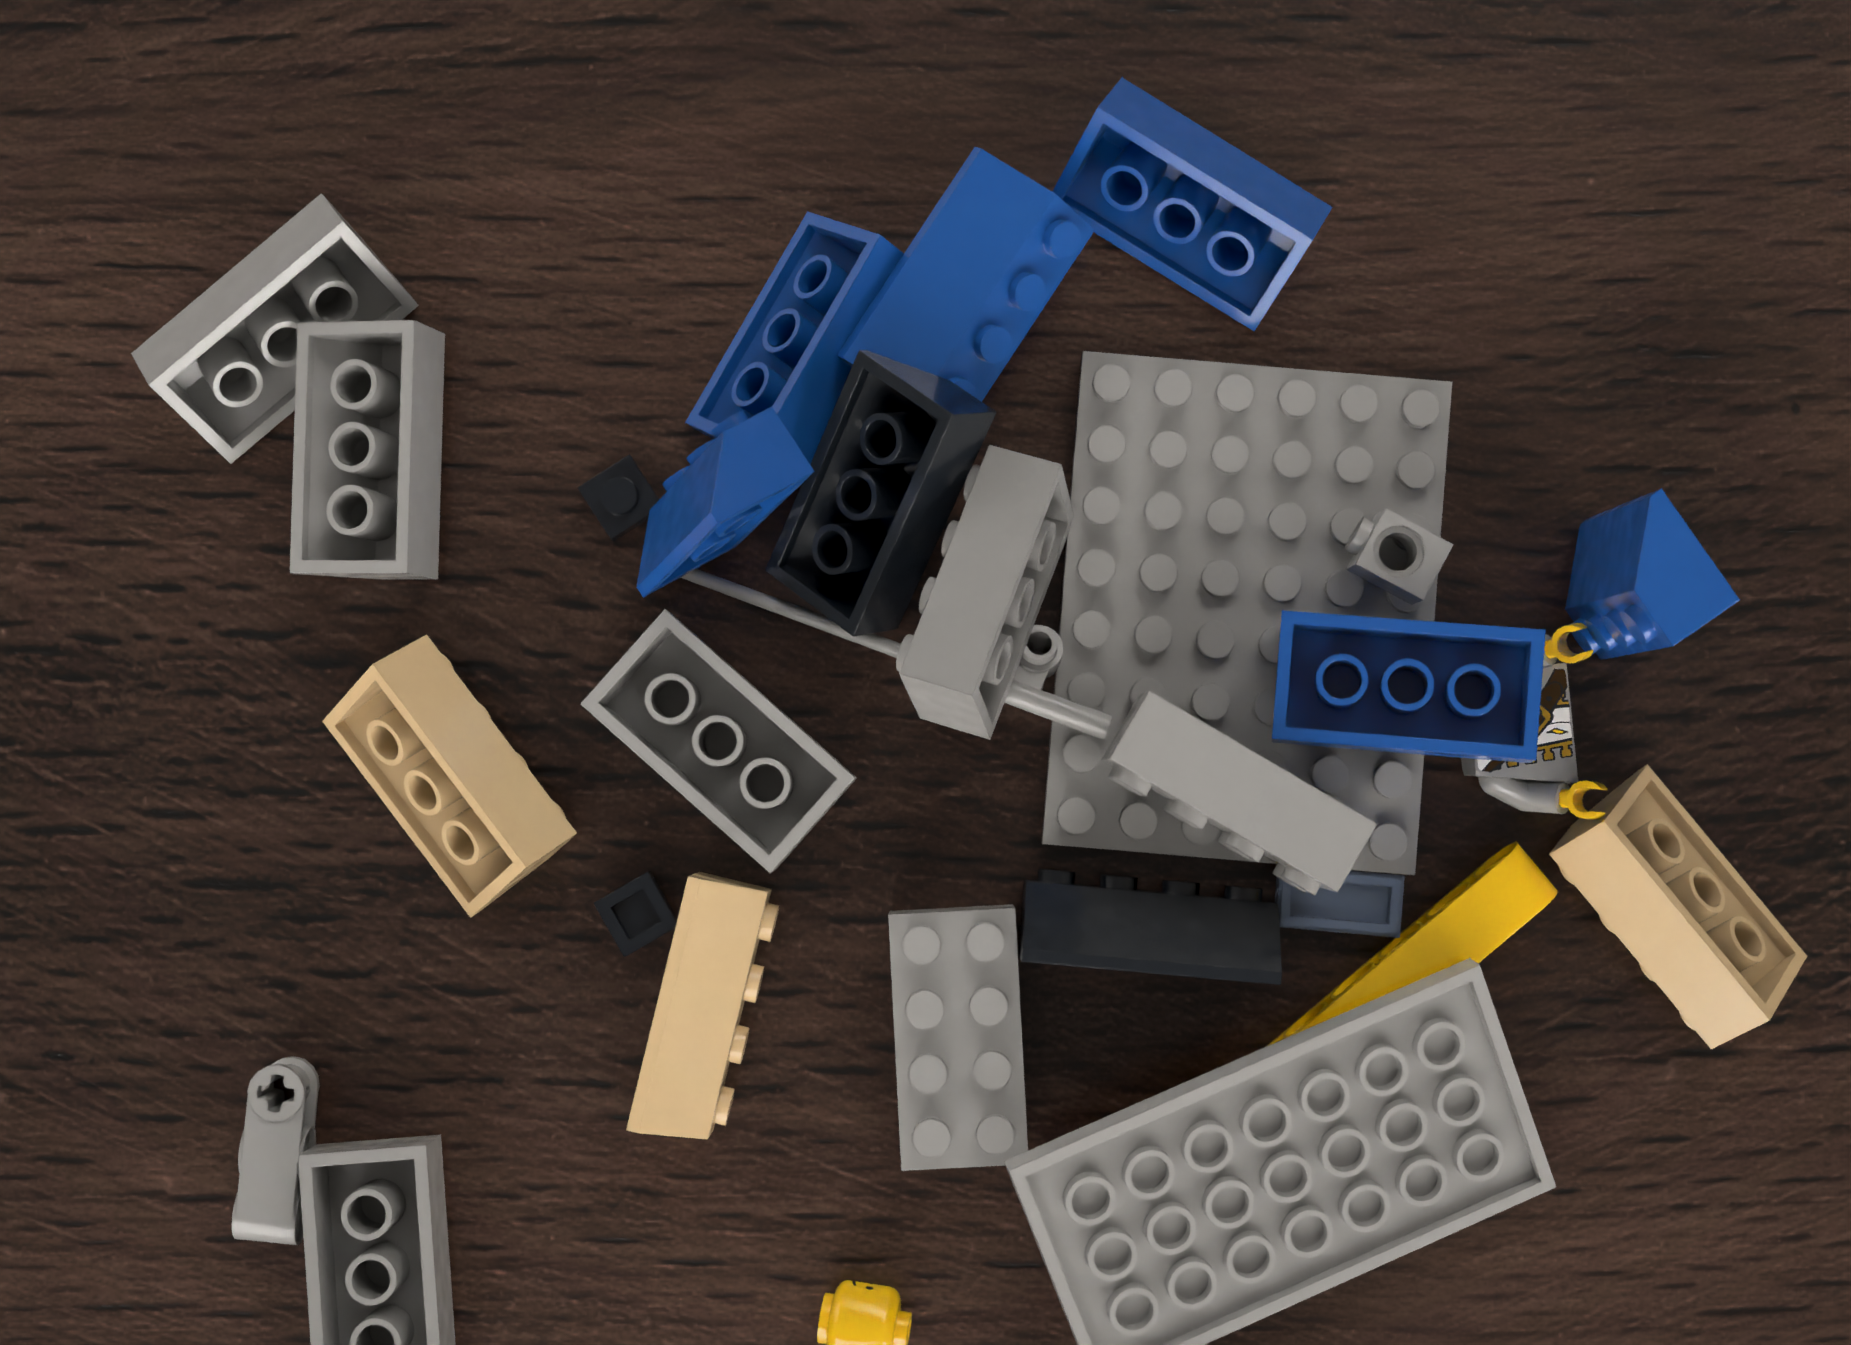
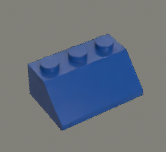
(720, 496)

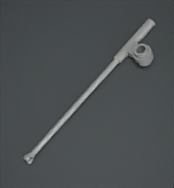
(1026, 686)

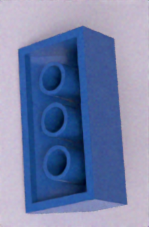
(1189, 203)
(973, 276)
(796, 329)
(1642, 580)

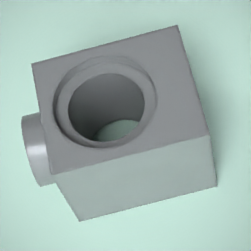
(1424, 555)

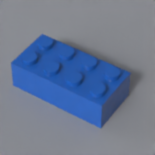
(1409, 686)

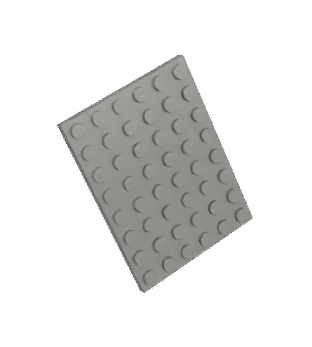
(1194, 523)

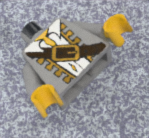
(1542, 783)

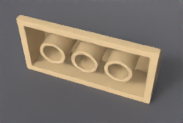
(448, 774)
(1680, 909)
(701, 1007)

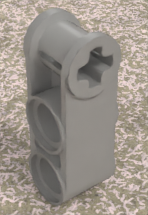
(268, 1165)

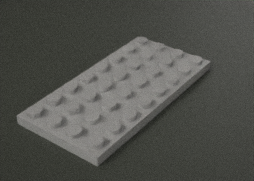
(1286, 1169)

